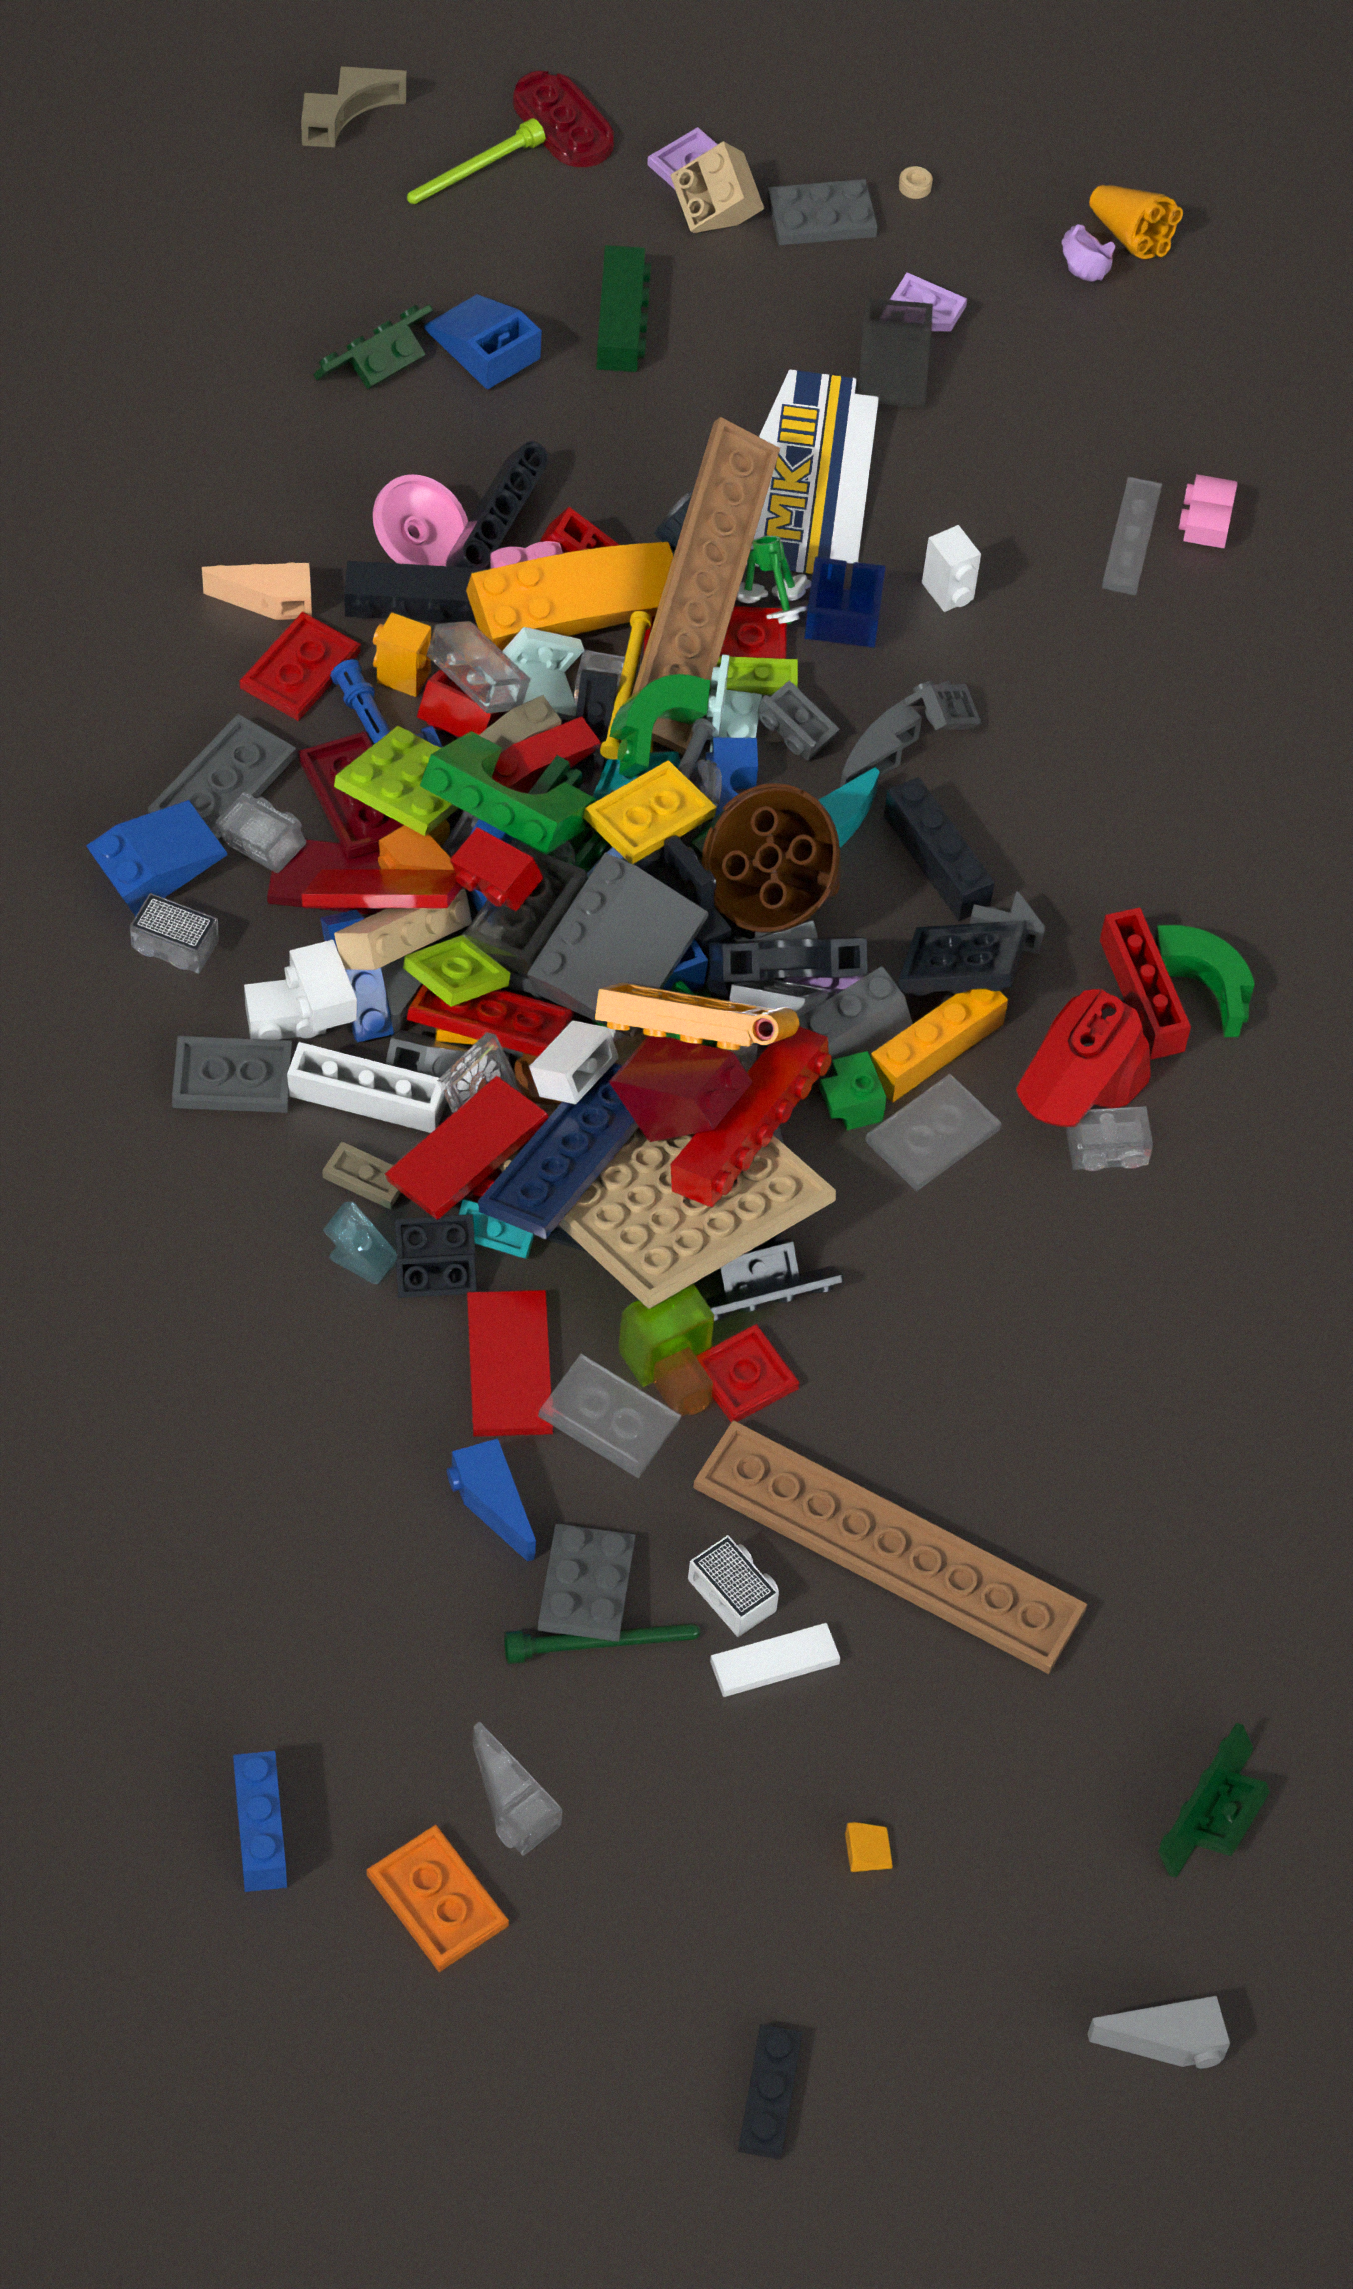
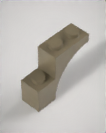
(357, 92)

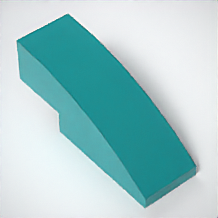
(851, 803)

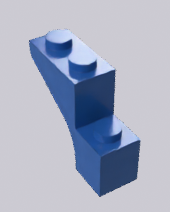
(372, 1011)

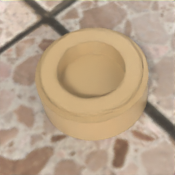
(915, 182)

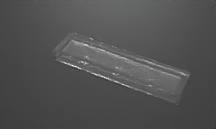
(1131, 536)

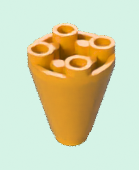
(1137, 218)

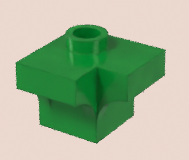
(854, 1091)

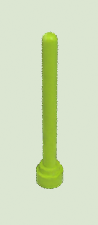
(528, 135)

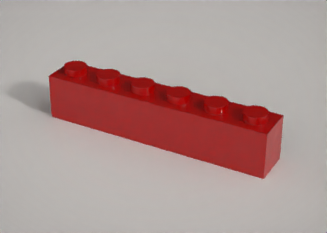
(780, 1080)

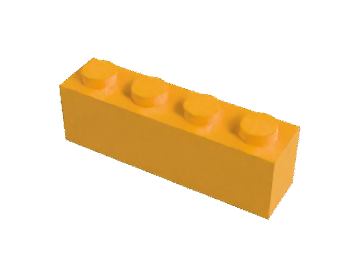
(937, 1039)

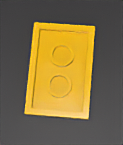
(649, 811)

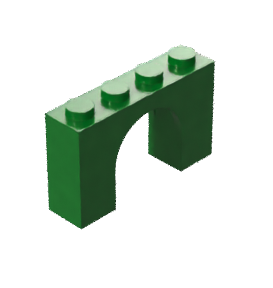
(463, 777)

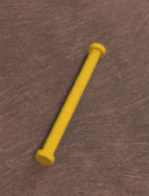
(640, 623)

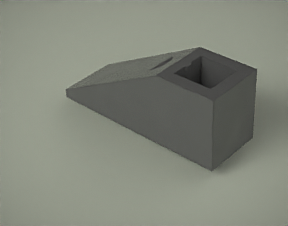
(423, 1053)

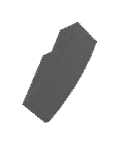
(883, 742)

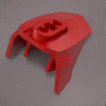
(1073, 1077)

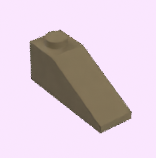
(522, 723)

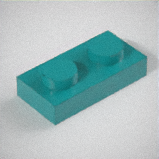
(496, 1233)

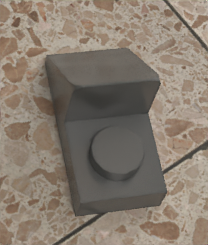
(1019, 912)

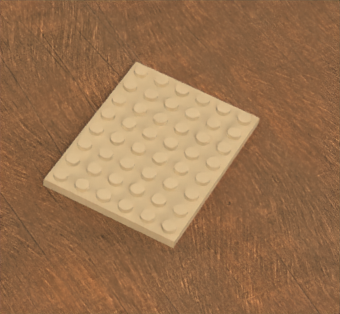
(667, 1241)

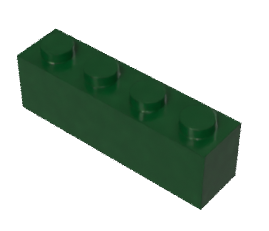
(621, 308)

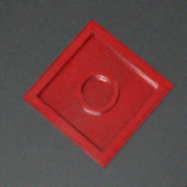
(747, 1373)

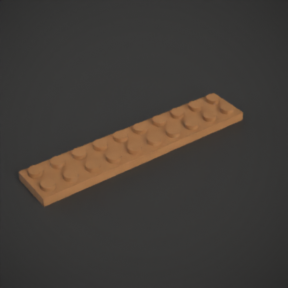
(708, 565)
(890, 1546)

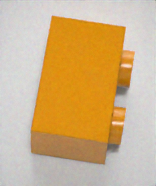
(402, 654)

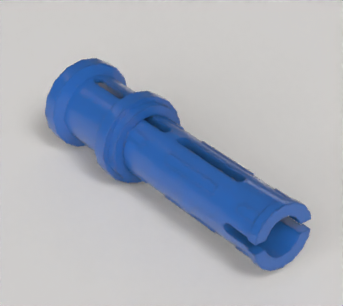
(360, 697)

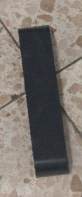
(499, 507)

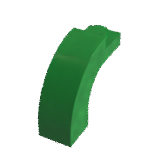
(669, 697)
(1214, 963)

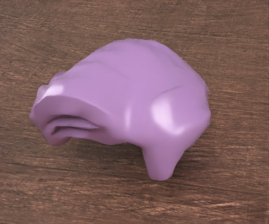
(1086, 255)

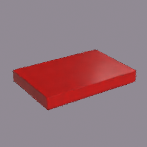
(299, 666)

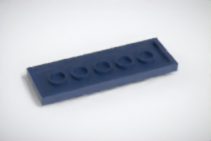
(561, 1160)

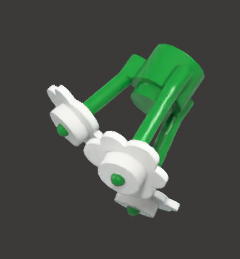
(770, 555)

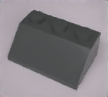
(779, 993)
(860, 1016)

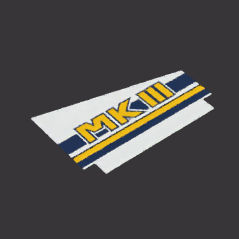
(820, 468)

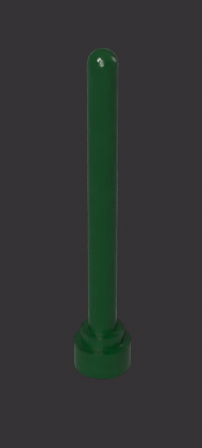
(522, 1646)

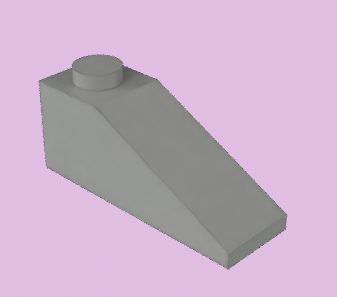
(1170, 2033)

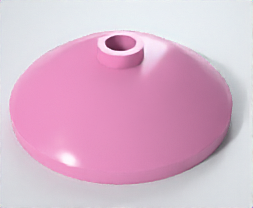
(425, 511)

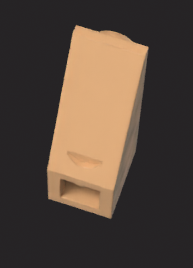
(267, 589)

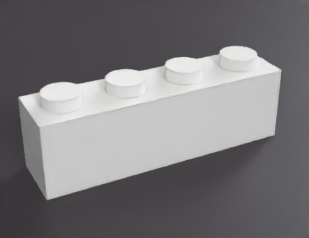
(366, 1087)

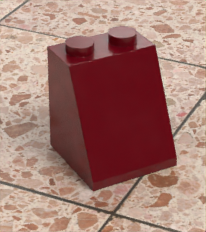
(679, 1086)

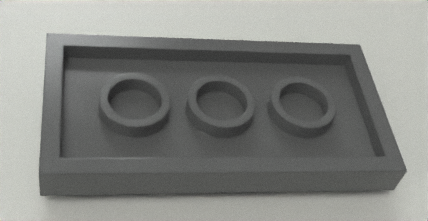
(233, 763)

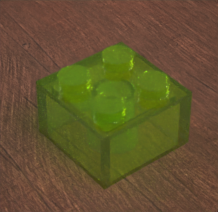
(664, 1330)

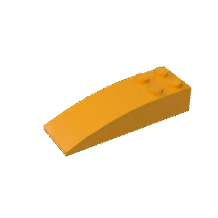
(570, 591)

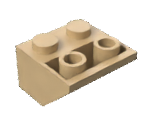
(717, 189)

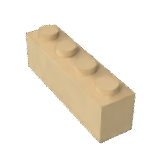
(398, 933)

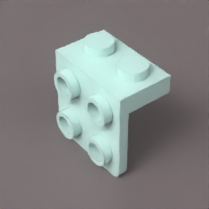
(545, 659)

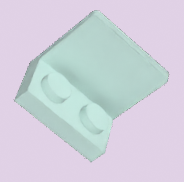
(732, 711)

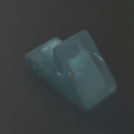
(359, 1244)

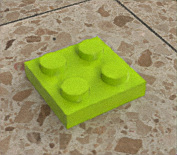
(456, 970)

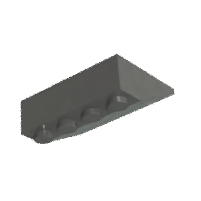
(615, 932)

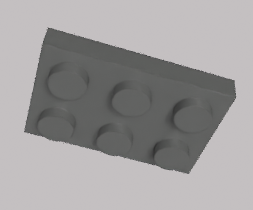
(822, 212)
(231, 1074)
(586, 1582)

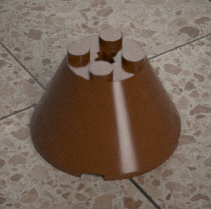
(773, 858)

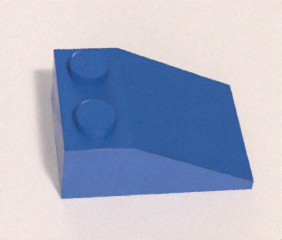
(156, 853)

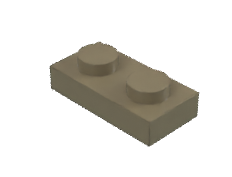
(361, 1174)

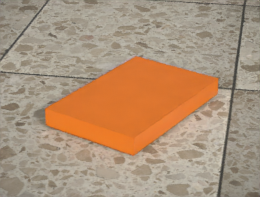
(437, 1898)

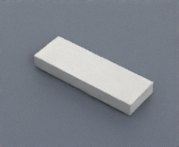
(775, 1659)

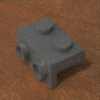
(797, 720)

